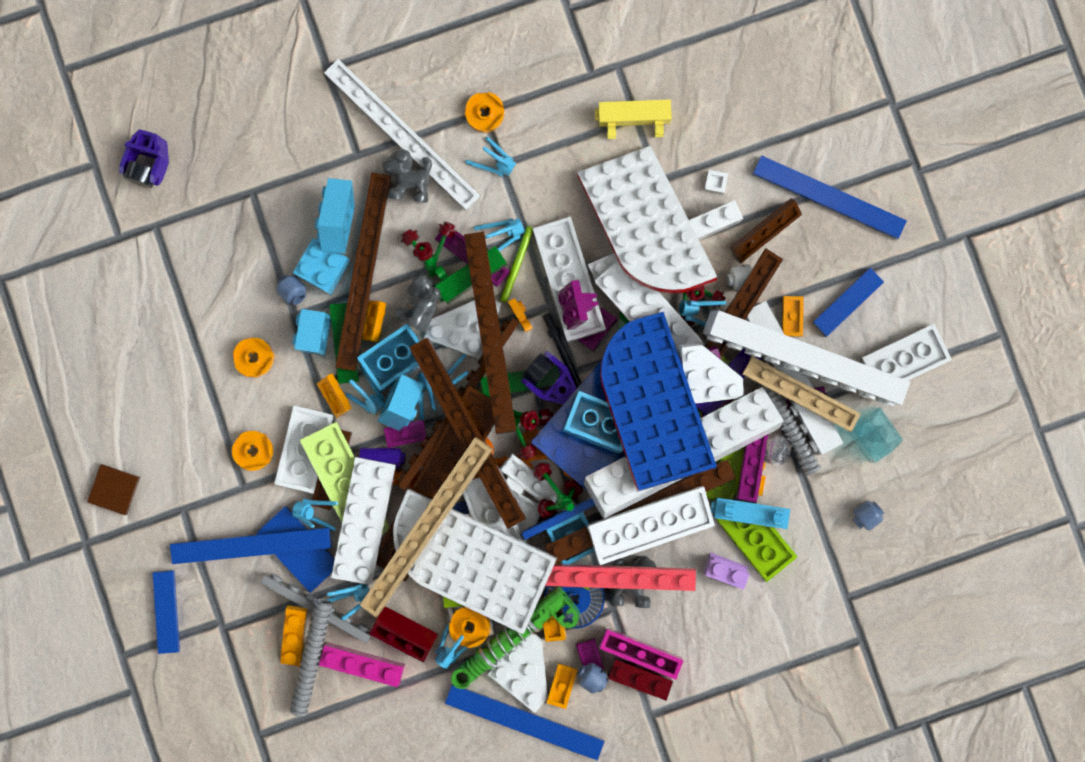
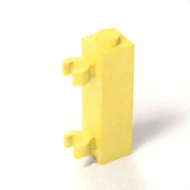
(634, 113)

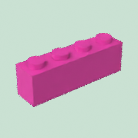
(641, 653)
(362, 664)

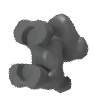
(400, 165)
(421, 305)
(640, 600)

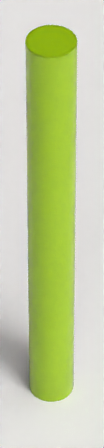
(516, 264)

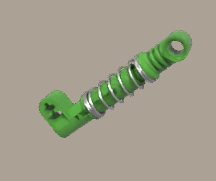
(505, 641)

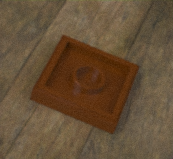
(113, 489)

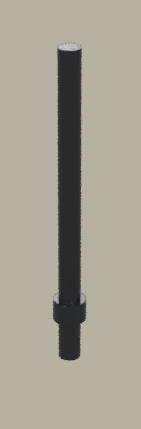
(554, 333)

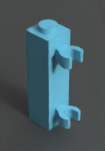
(750, 513)

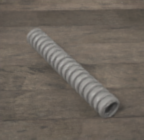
(793, 434)
(310, 658)

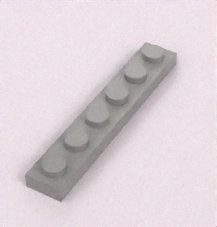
(307, 601)

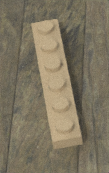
(801, 394)

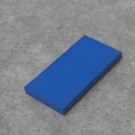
(307, 566)

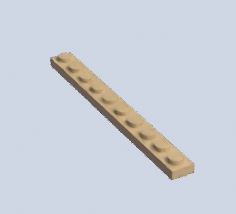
(426, 527)

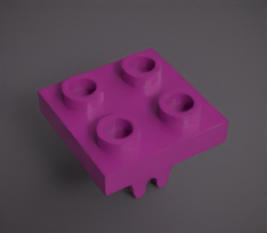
(575, 304)

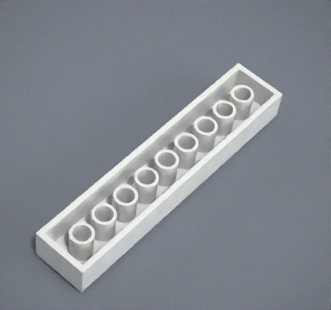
(803, 356)
(726, 432)

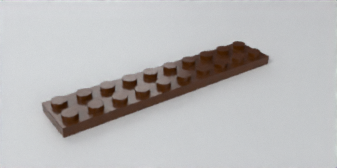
(442, 461)

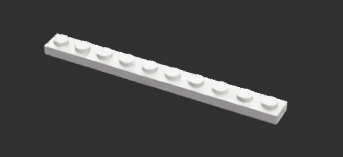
(401, 133)

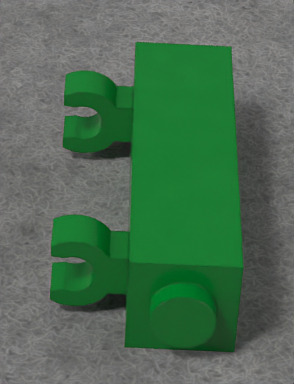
(460, 282)

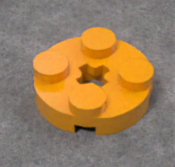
(487, 123)
(242, 359)
(243, 444)
(458, 624)

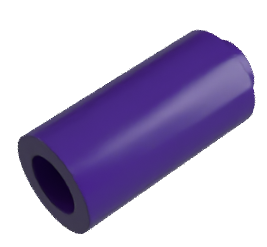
(386, 455)

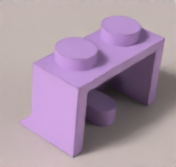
(726, 571)

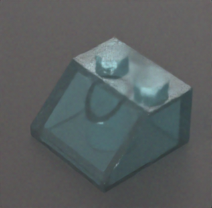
(875, 436)

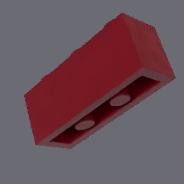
(403, 634)
(640, 678)

